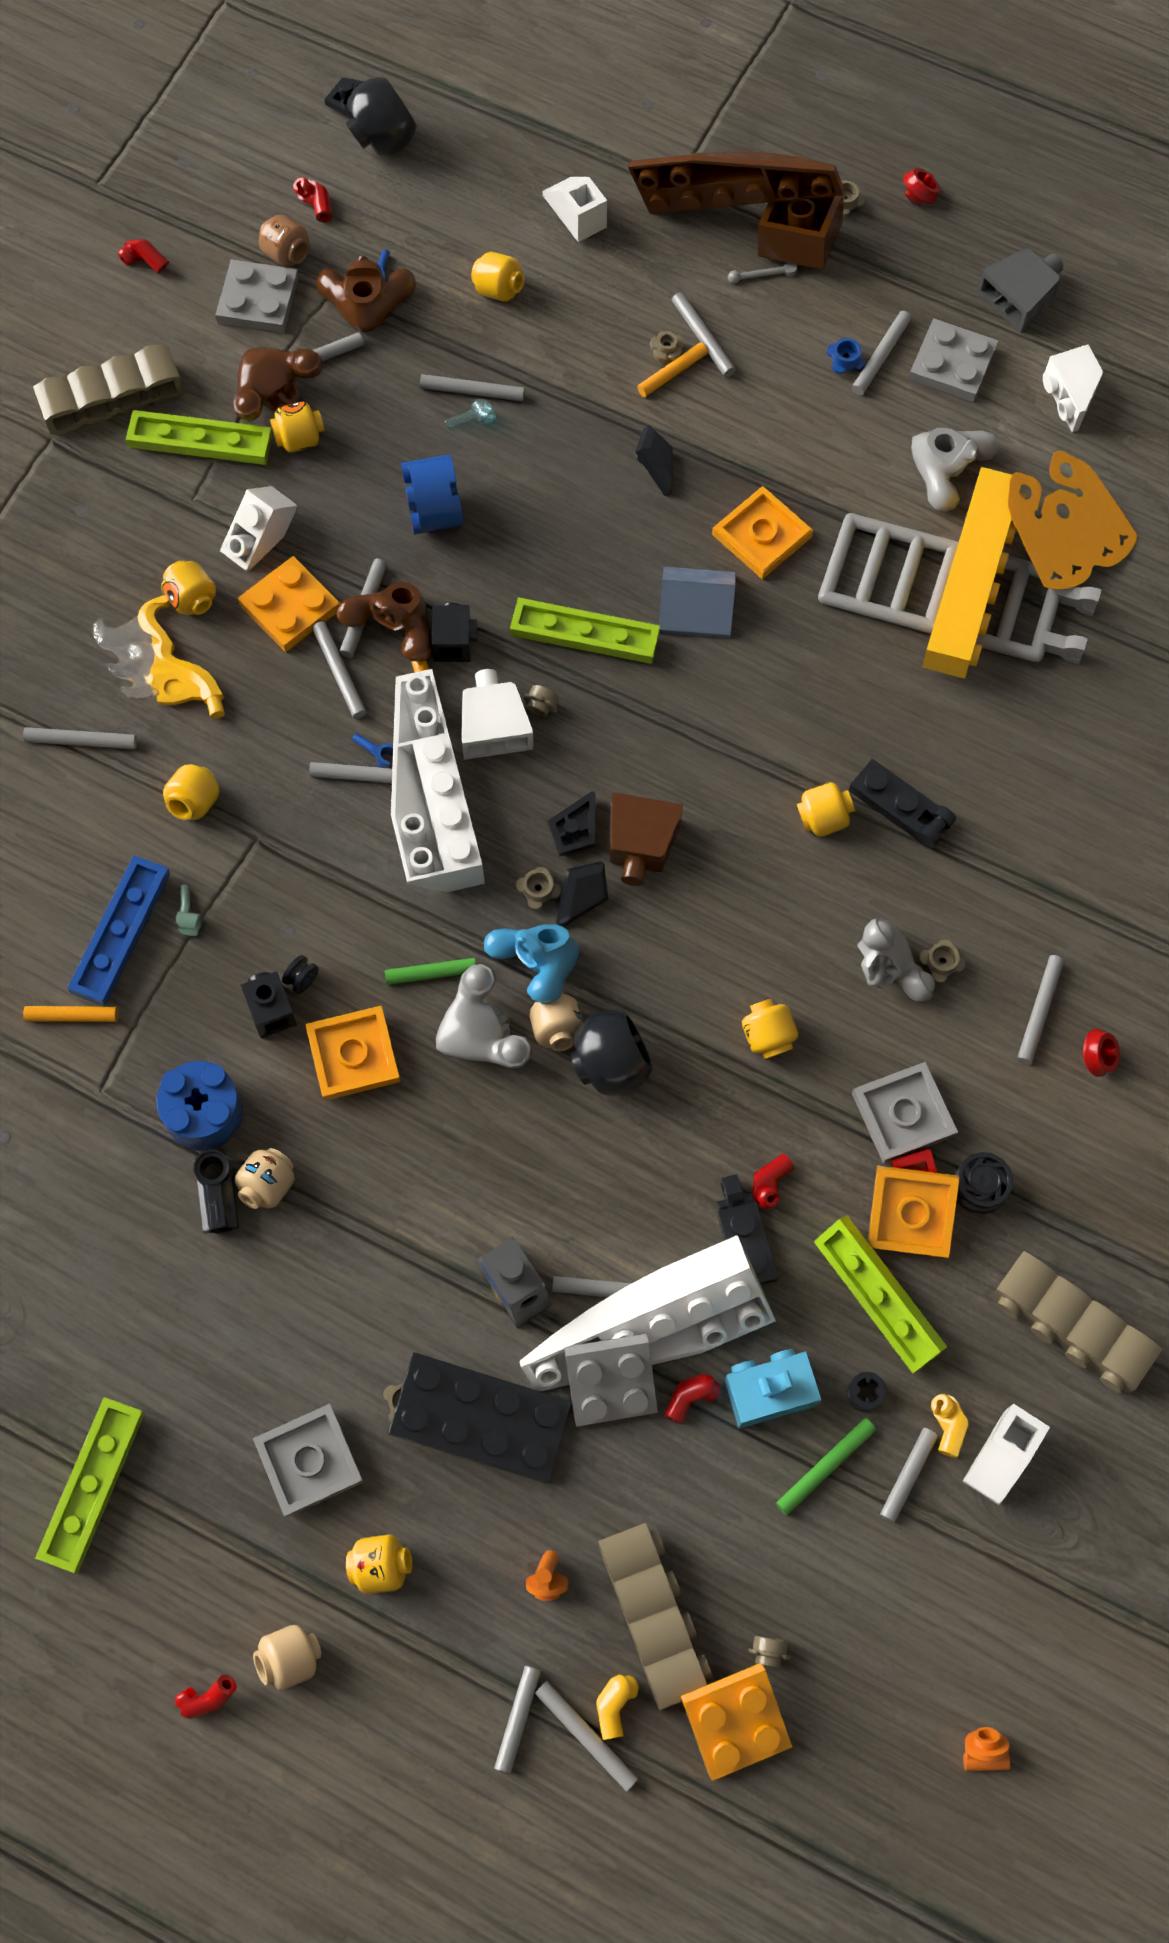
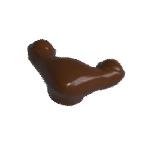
(363, 294)
(268, 379)
(396, 608)

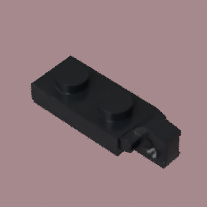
(741, 1217)

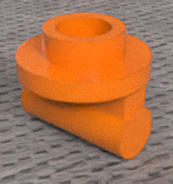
(546, 1583)
(986, 1751)

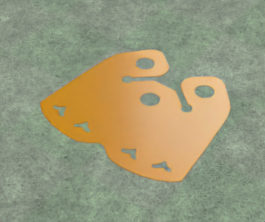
(1077, 540)

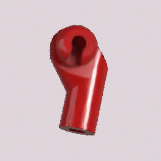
(315, 195)
(142, 250)
(766, 1181)
(690, 1391)
(211, 1701)

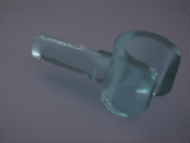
(479, 410)

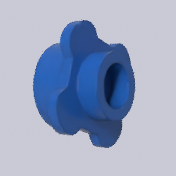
(846, 348)

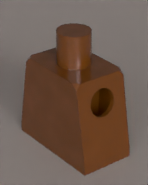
(642, 834)

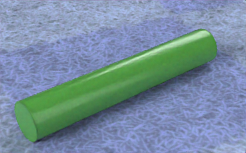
(428, 971)

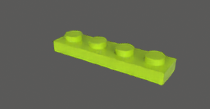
(199, 437)
(585, 630)
(880, 1294)
(90, 1485)

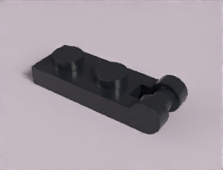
(901, 803)

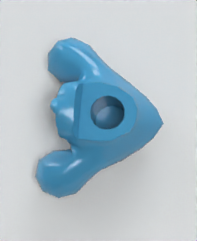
(542, 949)

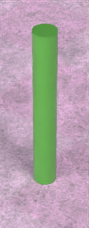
(825, 1466)

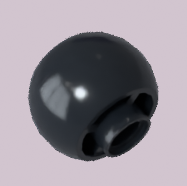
(379, 117)
(611, 1053)

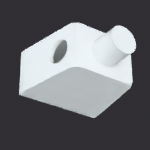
(493, 718)

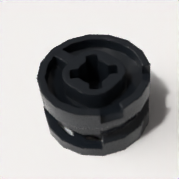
(983, 1182)

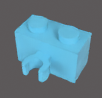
(771, 1388)

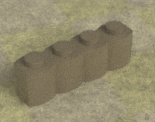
(107, 389)
(1076, 1322)
(652, 1614)

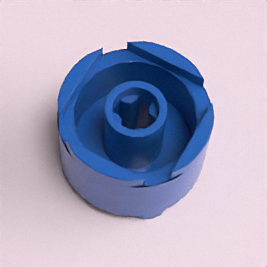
(432, 494)
(184, 1089)

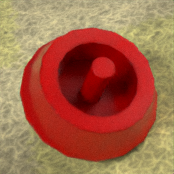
(921, 187)
(1101, 1052)

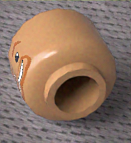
(284, 240)

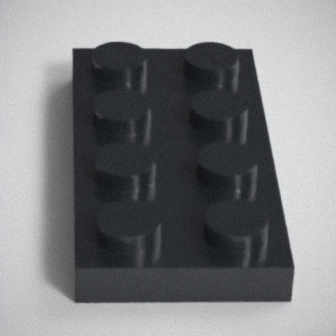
(479, 1418)

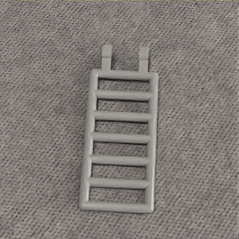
(1067, 647)

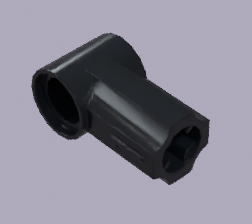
(216, 1195)

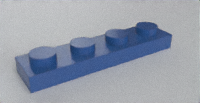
(119, 931)

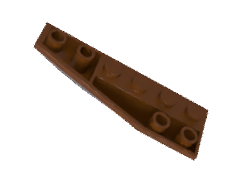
(730, 180)

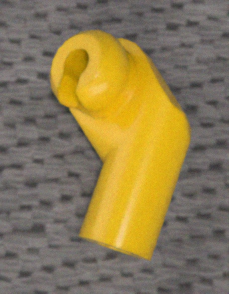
(953, 1423)
(611, 1701)

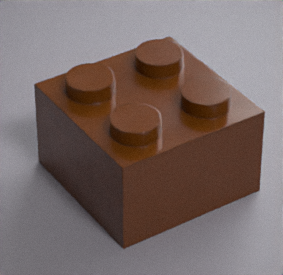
(800, 230)

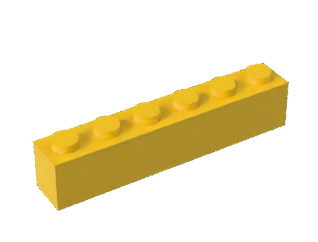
(972, 577)

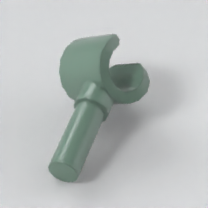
(188, 922)

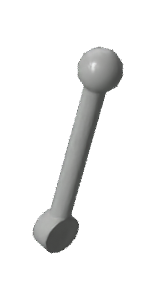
(789, 270)

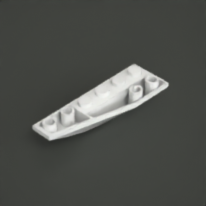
(428, 794)
(679, 1307)

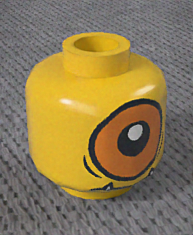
(296, 427)
(188, 587)

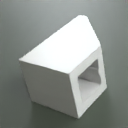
(578, 206)
(1073, 383)
(258, 526)
(1006, 1453)

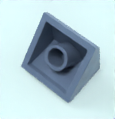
(697, 602)

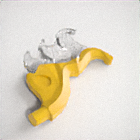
(149, 663)

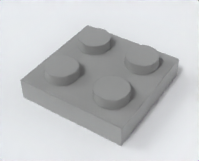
(257, 296)
(953, 360)
(904, 1112)
(611, 1379)
(308, 1460)

